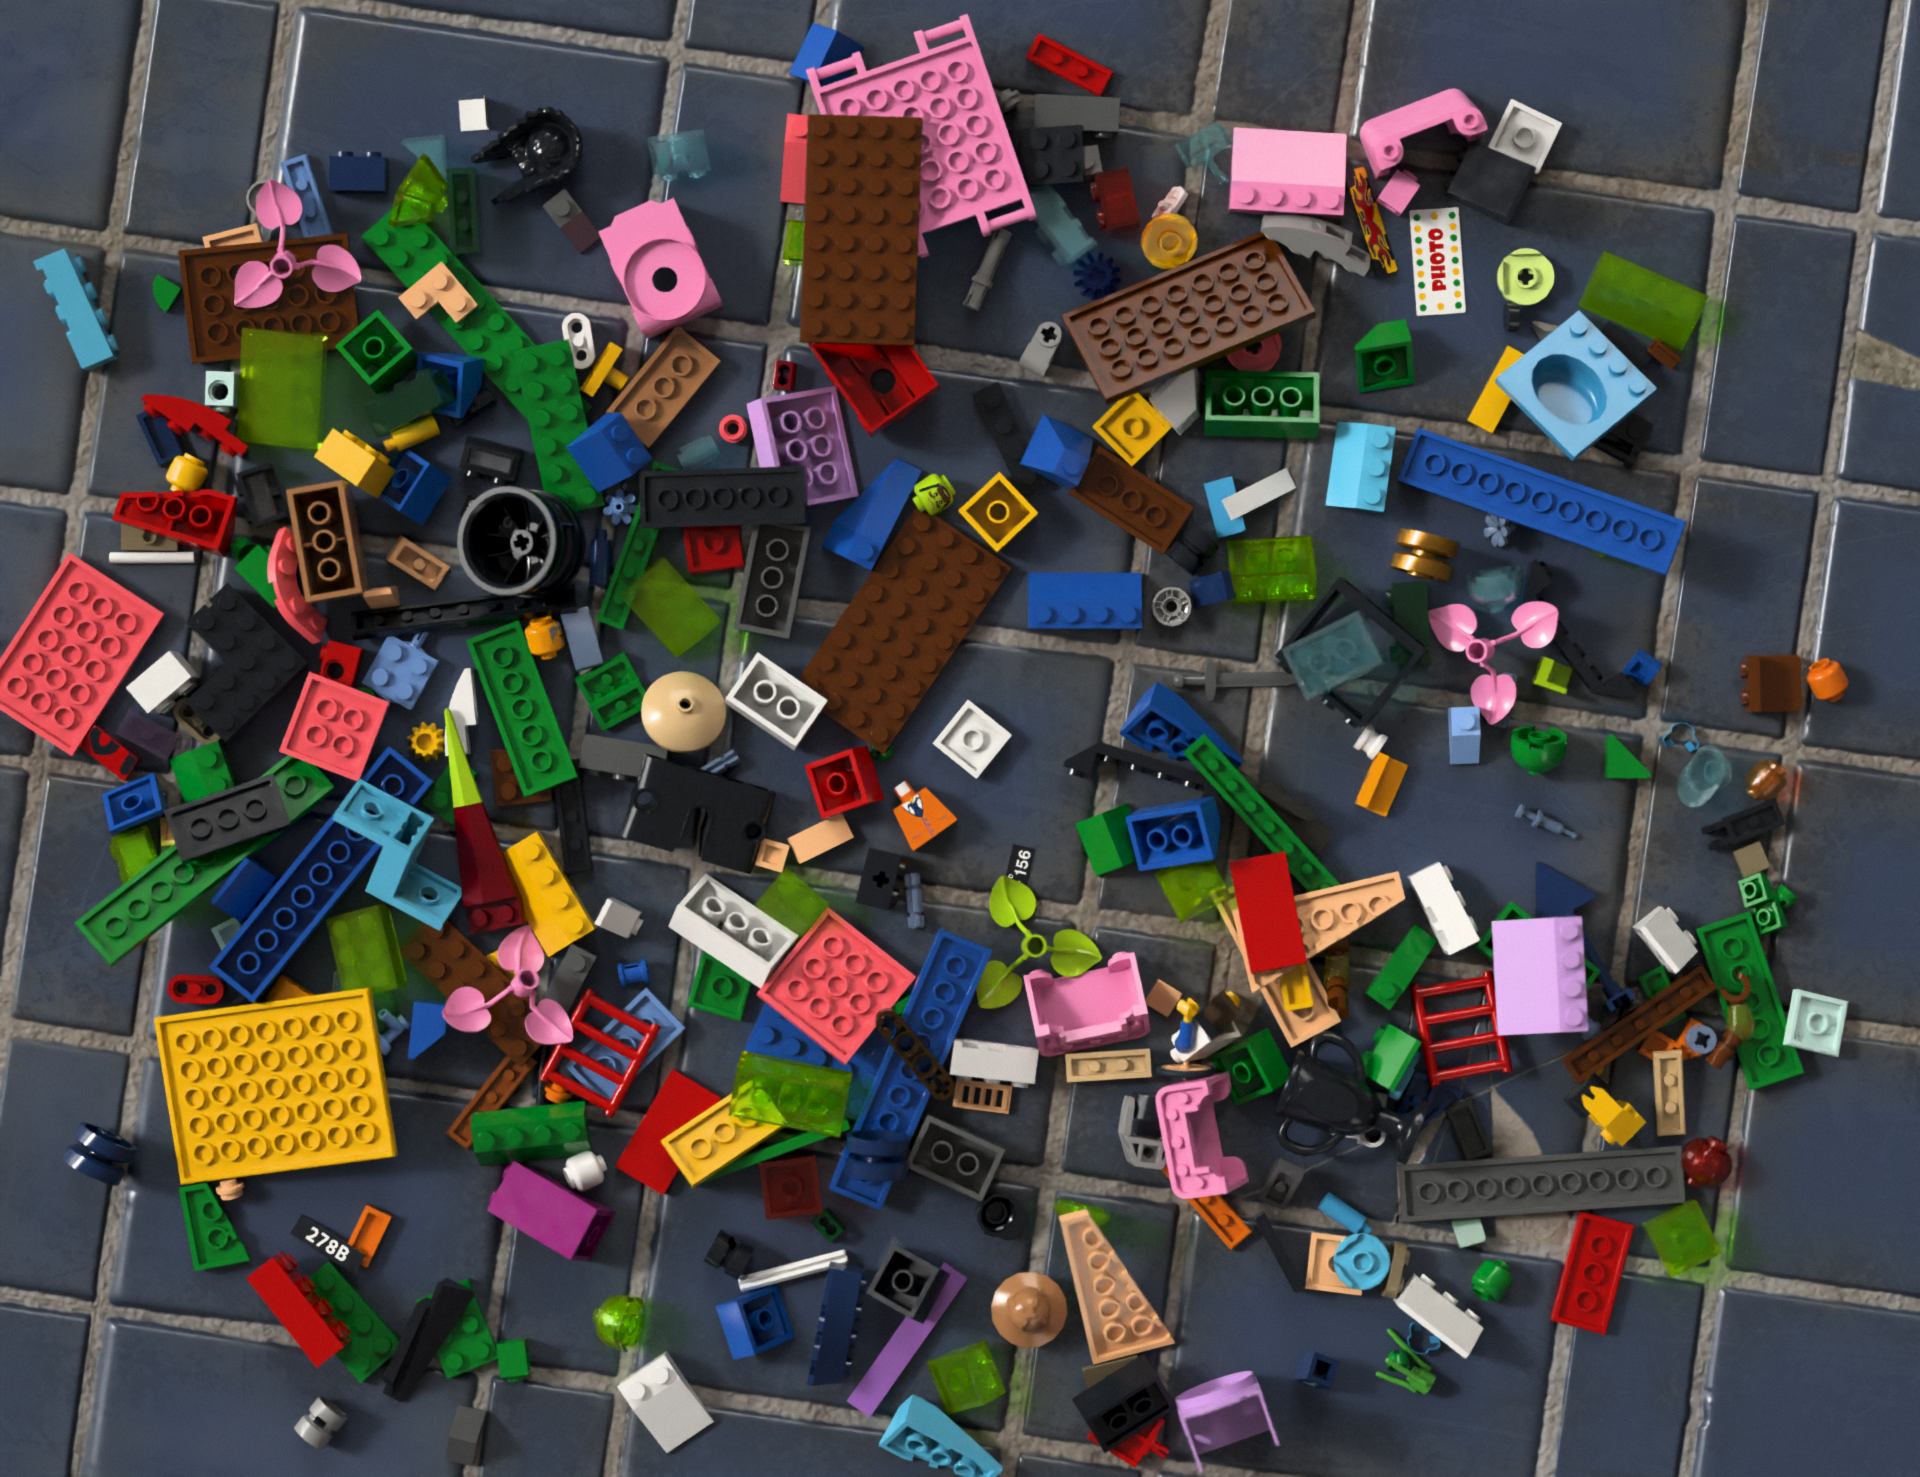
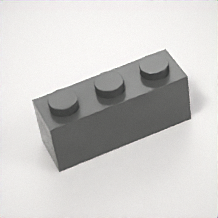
(1096, 114)
(616, 756)

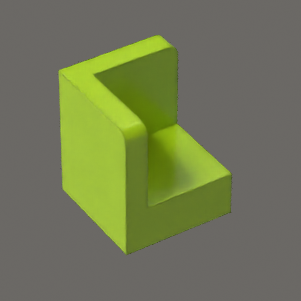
(1552, 675)

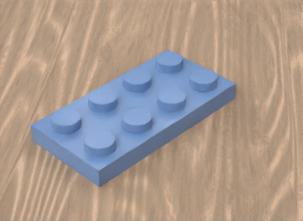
(644, 1007)

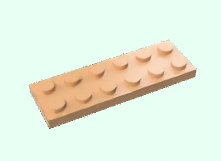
(1295, 1024)

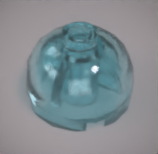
(1495, 587)

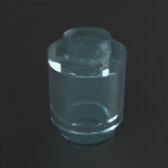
(698, 453)

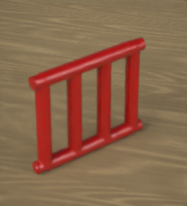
(1430, 1049)
(636, 1056)

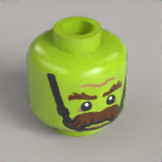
(933, 494)

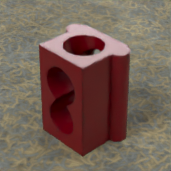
(790, 376)

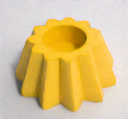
(426, 741)

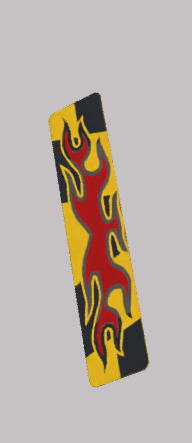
(1370, 221)

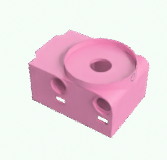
(653, 239)

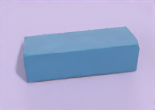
(1216, 492)

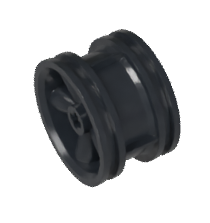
(555, 542)

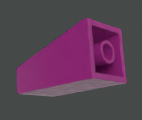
(550, 1211)

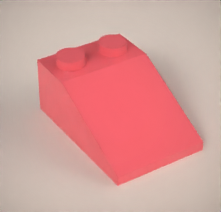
(794, 160)

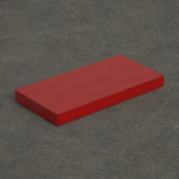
(1268, 912)
(673, 1107)
(1592, 1272)

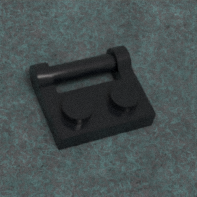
(1632, 431)

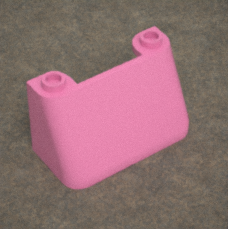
(1383, 133)
(1088, 1008)
(1193, 1138)

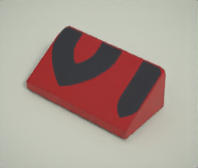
(110, 752)

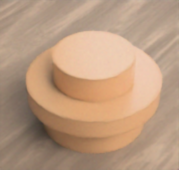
(230, 1188)

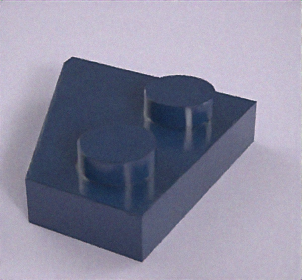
(1420, 1088)

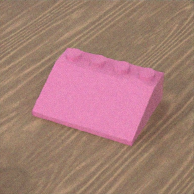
(1288, 173)

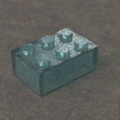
(1334, 656)

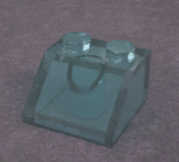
(679, 154)

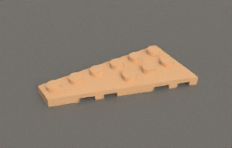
(1330, 916)
(1111, 1303)

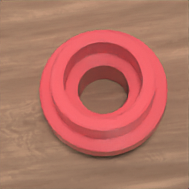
(726, 422)

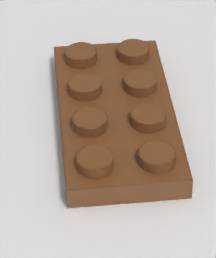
(664, 385)

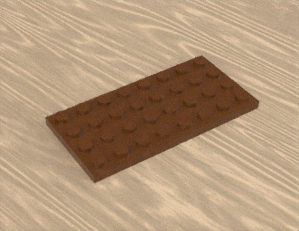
(861, 230)
(1188, 316)
(902, 628)

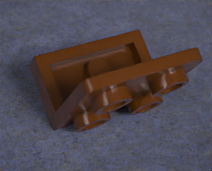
(1771, 683)

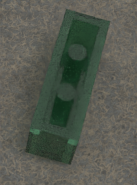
(464, 212)
(409, 402)
(1410, 610)

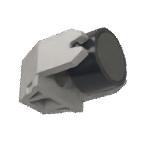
(1142, 1107)

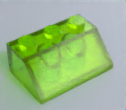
(1272, 569)
(670, 607)

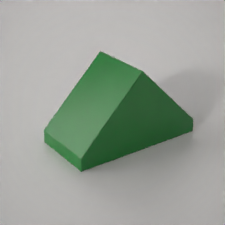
(1620, 762)

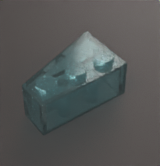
(1059, 227)

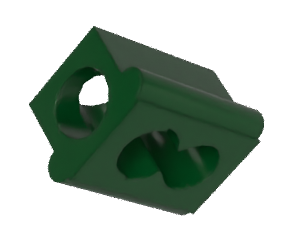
(832, 1220)

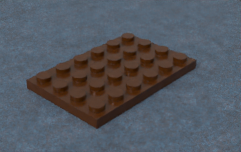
(303, 307)

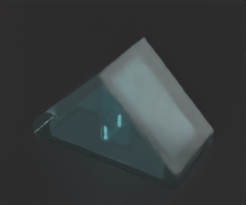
(435, 147)

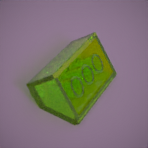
(1642, 300)
(790, 1093)

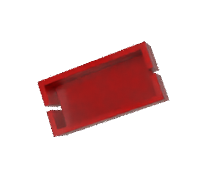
(300, 1308)

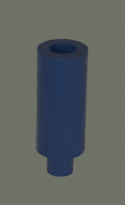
(600, 559)

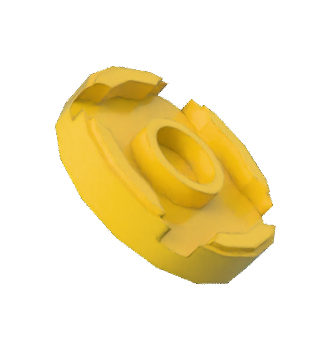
(1169, 241)

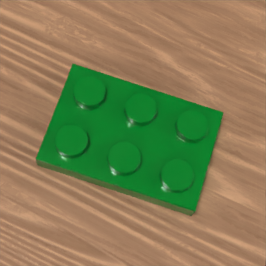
(469, 1341)

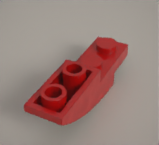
(186, 414)

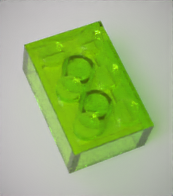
(367, 950)

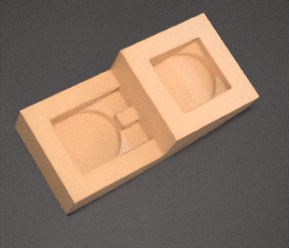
(820, 838)

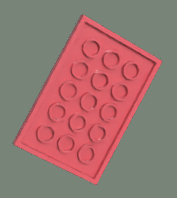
(73, 653)

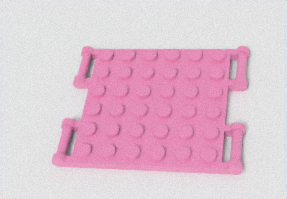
(965, 142)

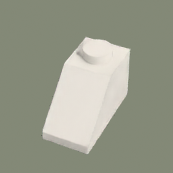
(619, 918)

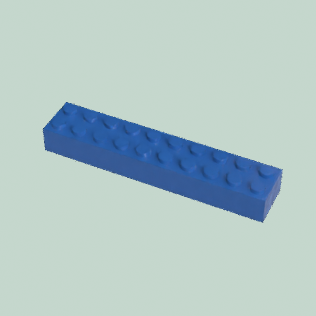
(311, 887)

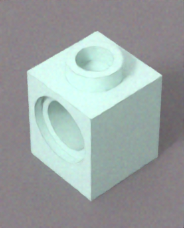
(213, 381)

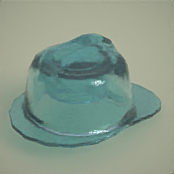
(1704, 776)

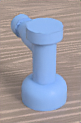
(396, 1027)

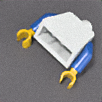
(1192, 1041)

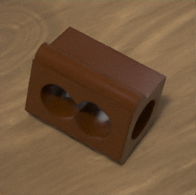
(1664, 353)

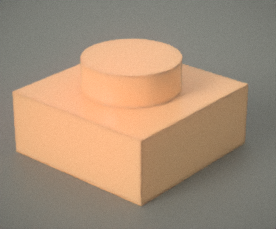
(772, 855)

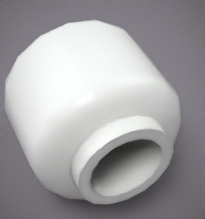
(584, 1171)

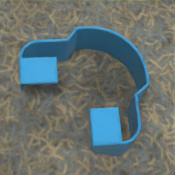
(1689, 745)
(1433, 1339)

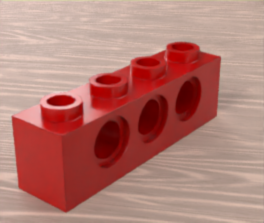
(347, 655)

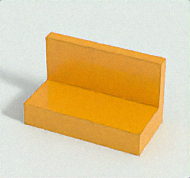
(1381, 784)

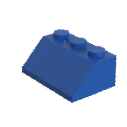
(1175, 833)

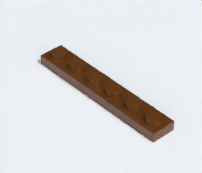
(1638, 1023)

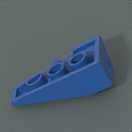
(869, 521)
(1170, 725)

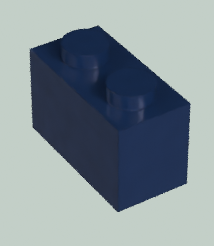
(358, 174)

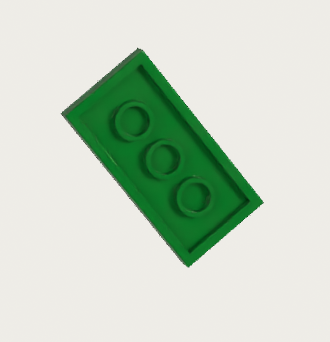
(371, 1337)

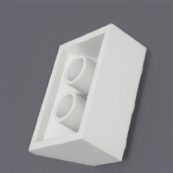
(775, 701)
(1440, 1314)

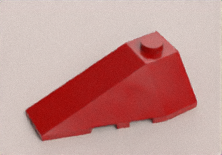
(190, 518)

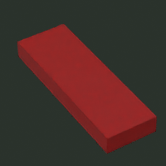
(1069, 65)

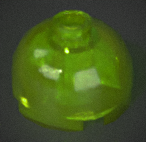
(619, 1321)

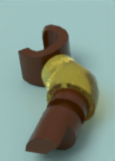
(1337, 976)
(1739, 1025)

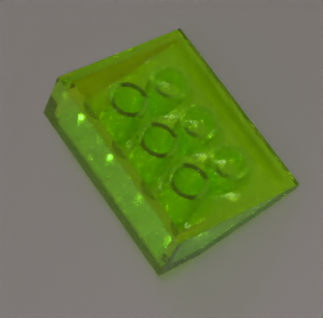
(282, 388)

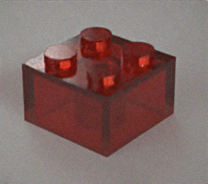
(1116, 201)
(791, 1186)

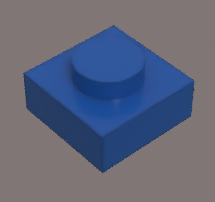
(1642, 667)

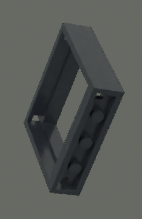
(1334, 700)

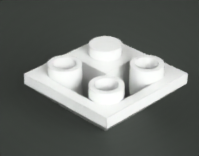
(1178, 400)

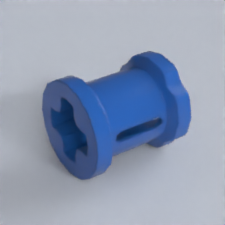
(633, 972)

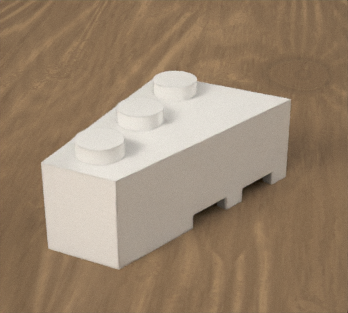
(1444, 908)
(994, 1062)

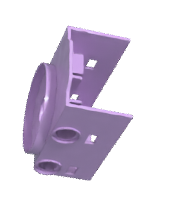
(1223, 1412)

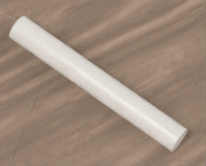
(152, 557)

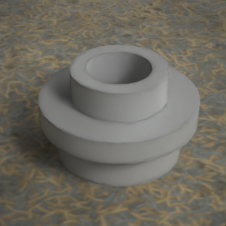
(1008, 100)

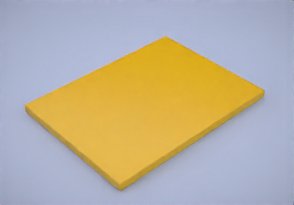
(276, 1086)

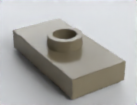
(138, 540)

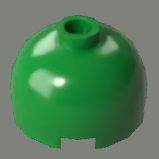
(1538, 749)

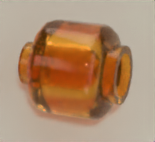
(1765, 780)

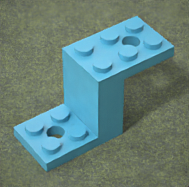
(402, 834)

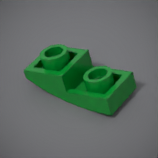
(1766, 908)

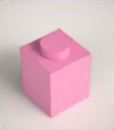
(1398, 191)

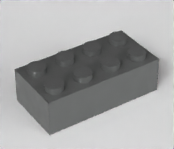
(773, 579)

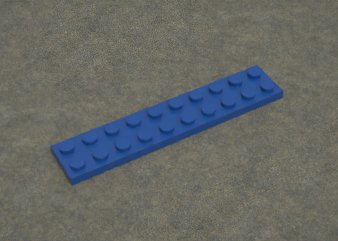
(1542, 501)
(934, 1016)

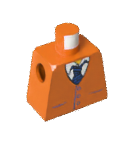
(920, 814)

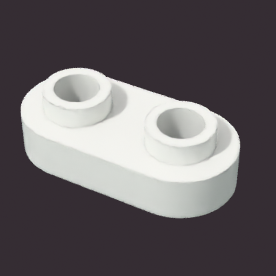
(580, 341)

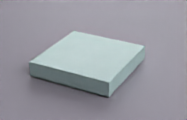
(1815, 1023)

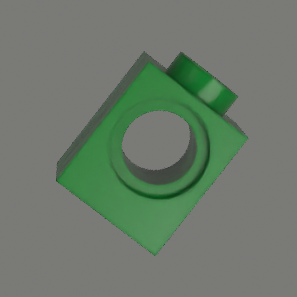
(513, 1359)

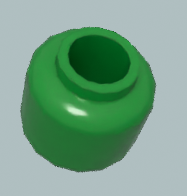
(1492, 1280)

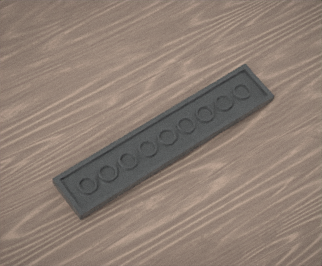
(1541, 1183)

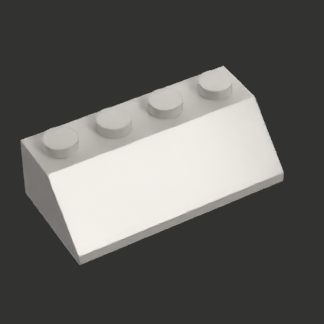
(749, 940)

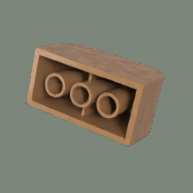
(328, 541)

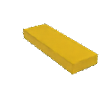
(1493, 400)

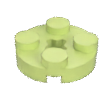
(1537, 265)

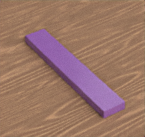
(902, 1348)

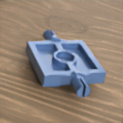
(401, 670)

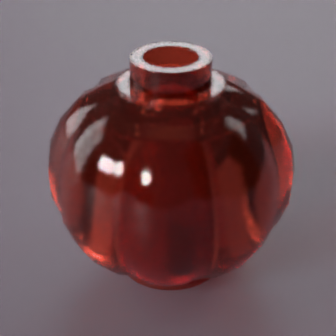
(1706, 1161)

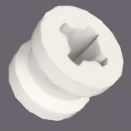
(1370, 742)

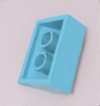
(1360, 467)

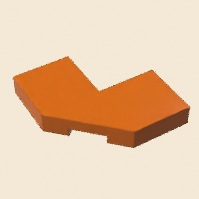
(1659, 1042)

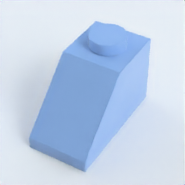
(1464, 734)

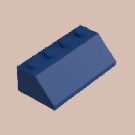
(1085, 601)

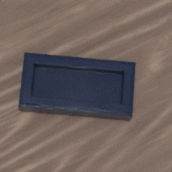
(161, 439)
(1212, 588)

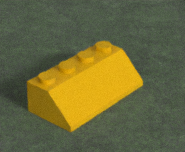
(547, 895)

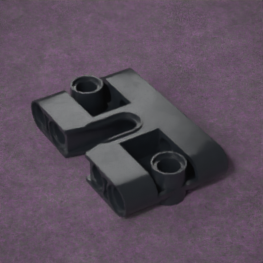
(681, 789)

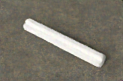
(791, 1271)

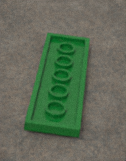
(555, 419)
(522, 709)
(1732, 948)

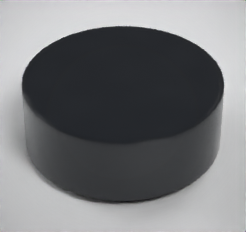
(1511, 317)

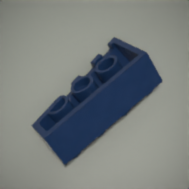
(836, 1324)

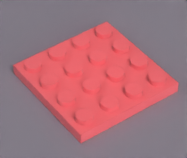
(835, 985)

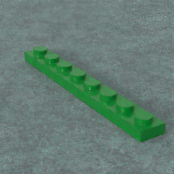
(1259, 814)

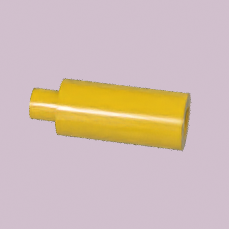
(412, 434)

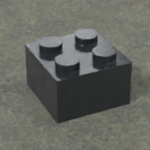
(908, 1283)

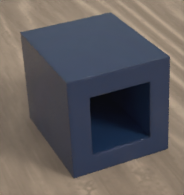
(1316, 1370)

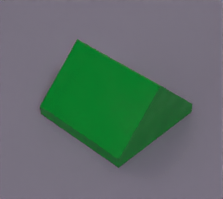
(1107, 839)

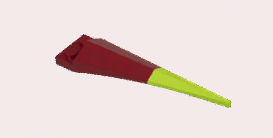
(486, 880)

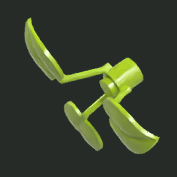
(1071, 955)

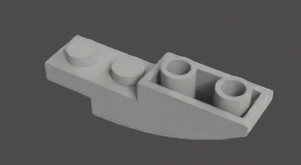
(1308, 234)

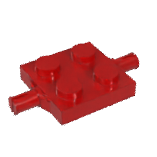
(1138, 1444)

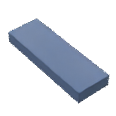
(302, 180)

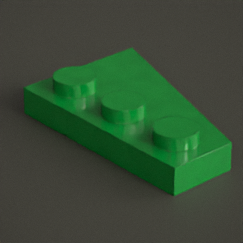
(209, 1229)

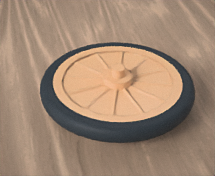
(1185, 1070)

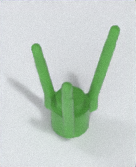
(1418, 1379)

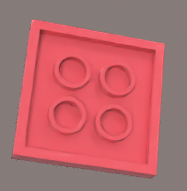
(334, 726)

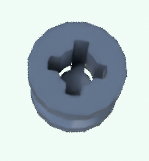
(1693, 1036)

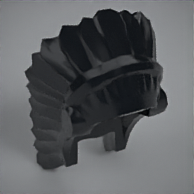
(542, 146)

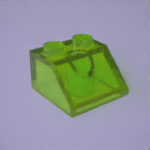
(1192, 888)
(792, 903)
(966, 1377)

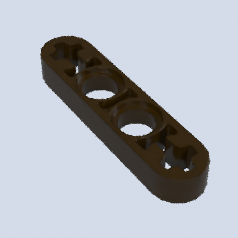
(918, 1051)

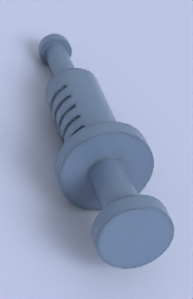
(1543, 821)

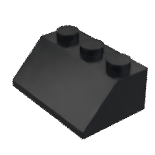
(1124, 1403)

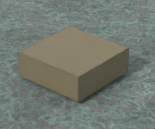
(1751, 859)

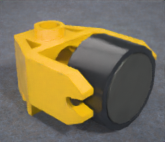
(1616, 1119)

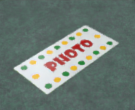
(1437, 261)

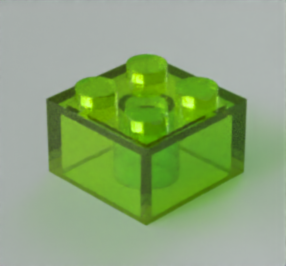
(1681, 1238)

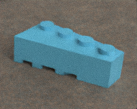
(78, 308)

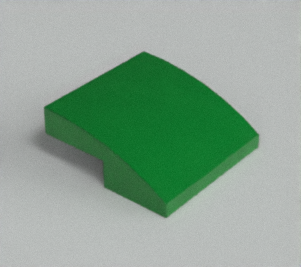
(612, 691)

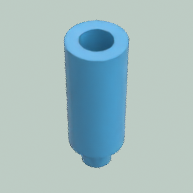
(1344, 1214)

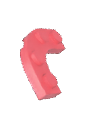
(290, 601)

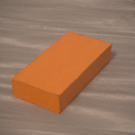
(369, 1232)

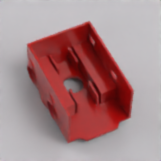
(851, 373)

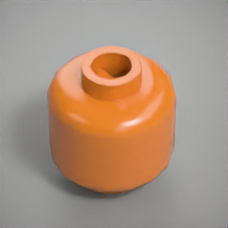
(1827, 680)

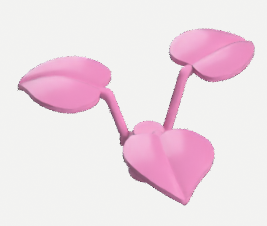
(258, 285)
(1454, 628)
(524, 955)

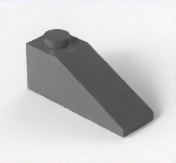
(571, 976)

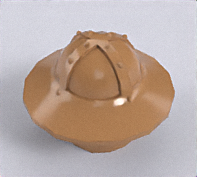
(1029, 1309)

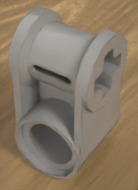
(1039, 353)

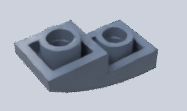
(582, 639)

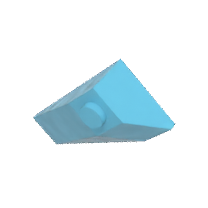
(930, 1435)

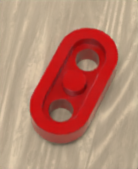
(197, 989)

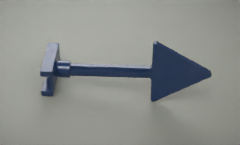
(1559, 898)

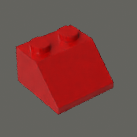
(844, 782)

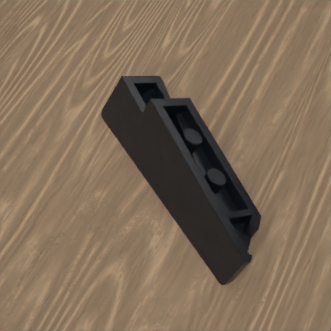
(424, 1335)

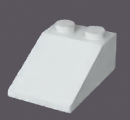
(665, 1402)

